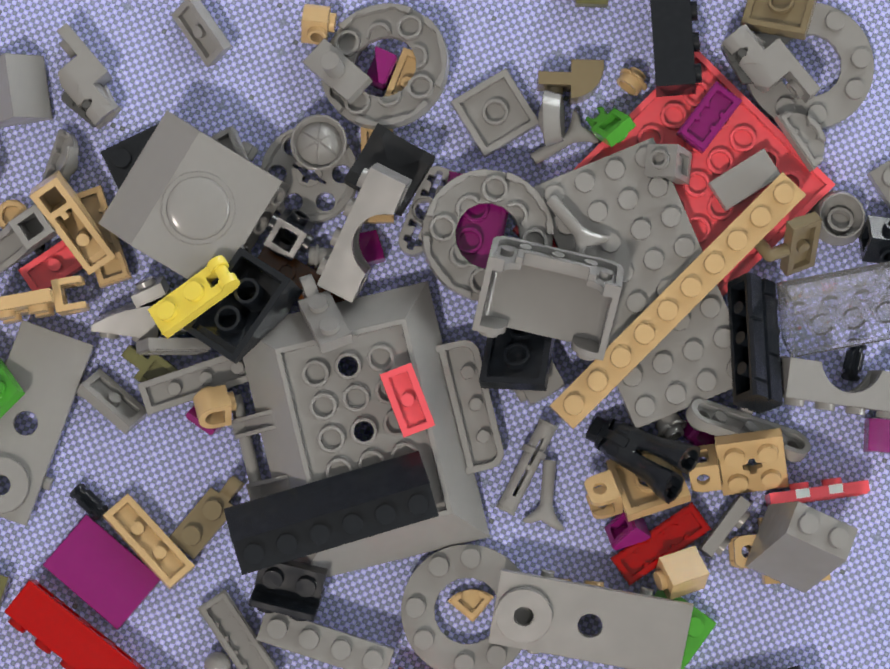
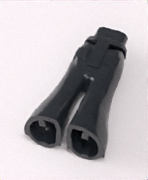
(626, 444)

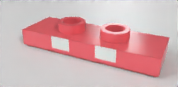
(830, 489)

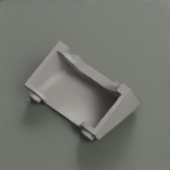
(549, 295)

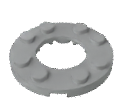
(854, 78)
(425, 86)
(455, 199)
(419, 609)

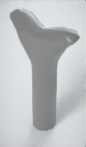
(574, 134)
(583, 237)
(545, 509)

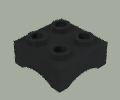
(395, 154)

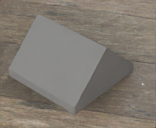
(23, 90)

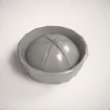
(552, 118)
(318, 142)
(841, 218)

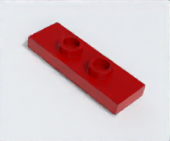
(666, 538)

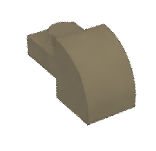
(580, 81)

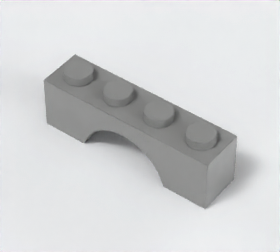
(23, 236)
(346, 268)
(807, 381)
(324, 643)

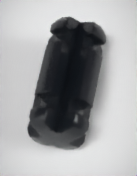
(853, 363)
(88, 501)

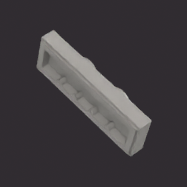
(235, 633)

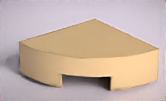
(471, 602)

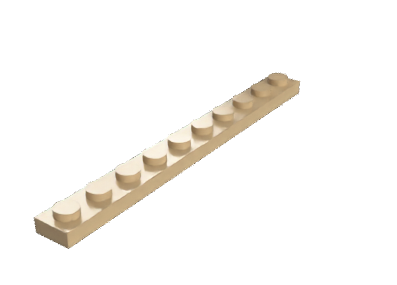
(677, 300)

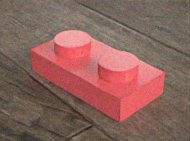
(50, 265)
(407, 400)

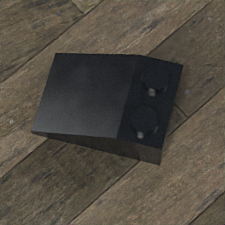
(249, 311)

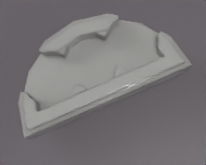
(804, 135)
(63, 155)

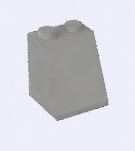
(799, 545)

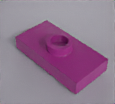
(709, 117)

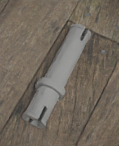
(543, 431)

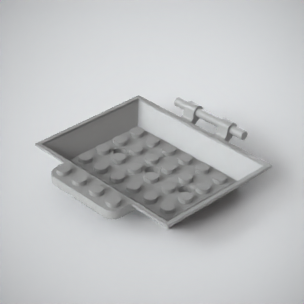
(312, 410)

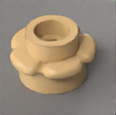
(632, 80)

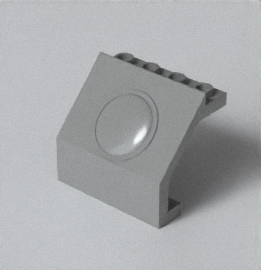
(192, 199)

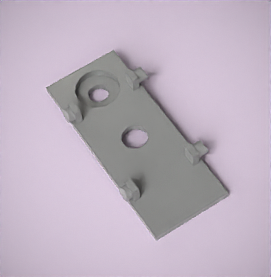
(49, 372)
(635, 629)

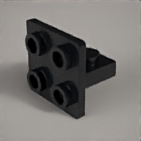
(290, 590)

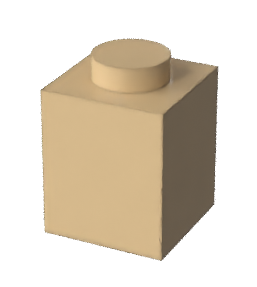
(681, 573)

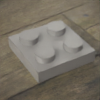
(495, 113)

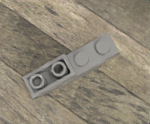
(129, 322)

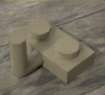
(799, 244)

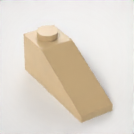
(72, 222)

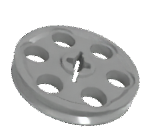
(313, 189)

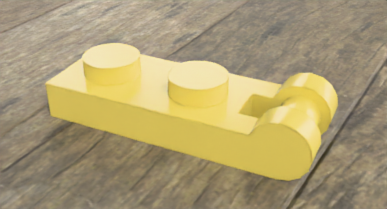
(194, 297)

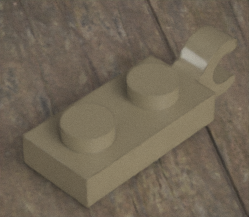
(205, 518)

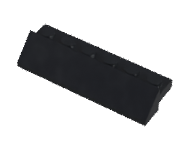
(330, 512)

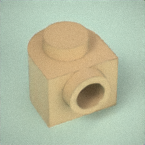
(317, 23)
(214, 406)

